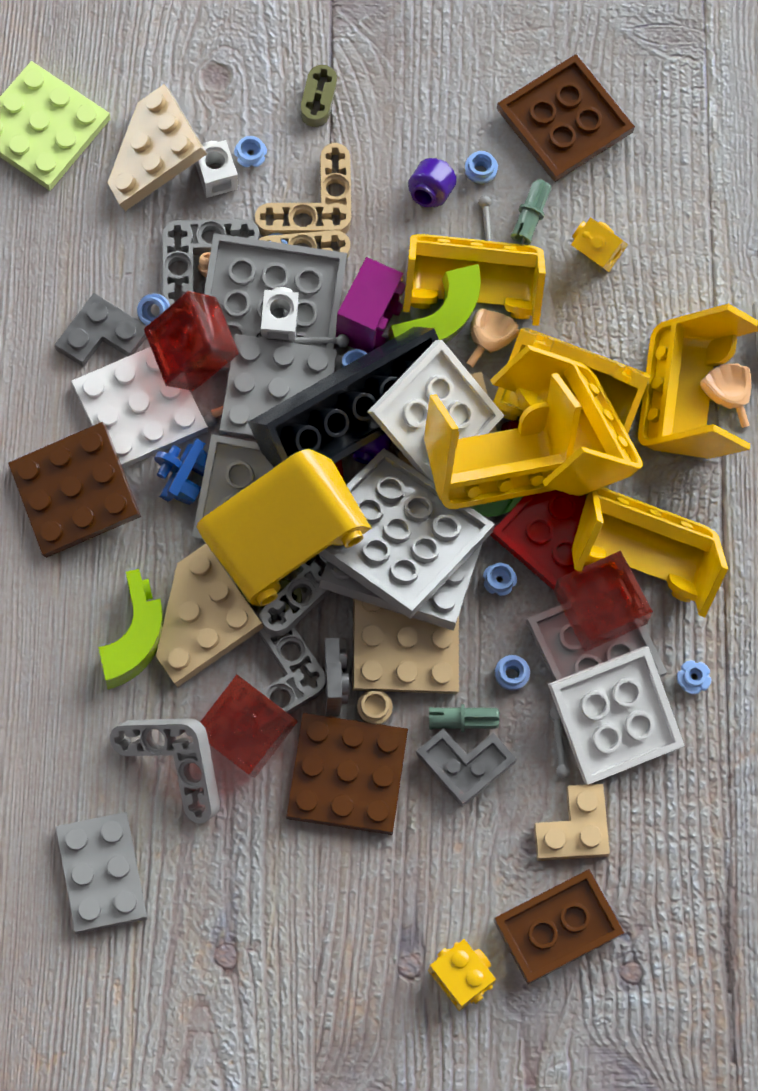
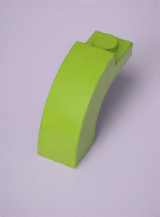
(460, 299)
(138, 646)

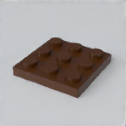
(565, 117)
(74, 489)
(347, 774)

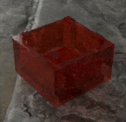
(191, 341)
(602, 601)
(246, 726)

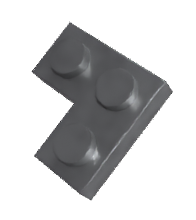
(99, 323)
(336, 683)
(461, 773)

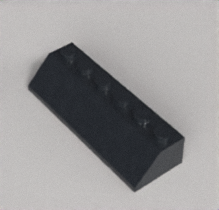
(334, 411)

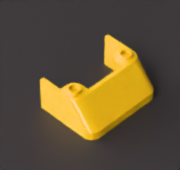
(508, 272)
(678, 359)
(601, 446)
(501, 462)
(653, 543)

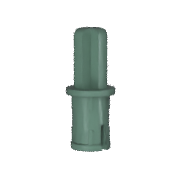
(531, 212)
(463, 718)

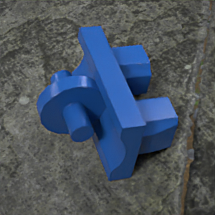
(178, 485)

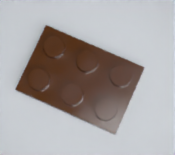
(558, 926)

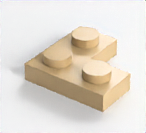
(583, 834)

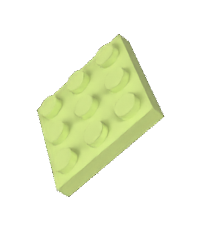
(46, 125)

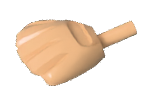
(491, 333)
(729, 387)

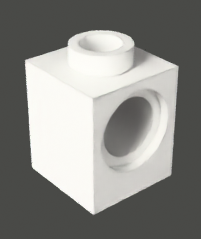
(217, 180)
(280, 328)

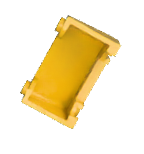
(620, 382)
(282, 523)

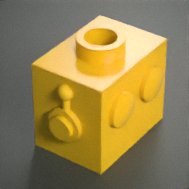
(598, 243)
(462, 974)

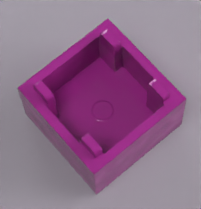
(370, 305)

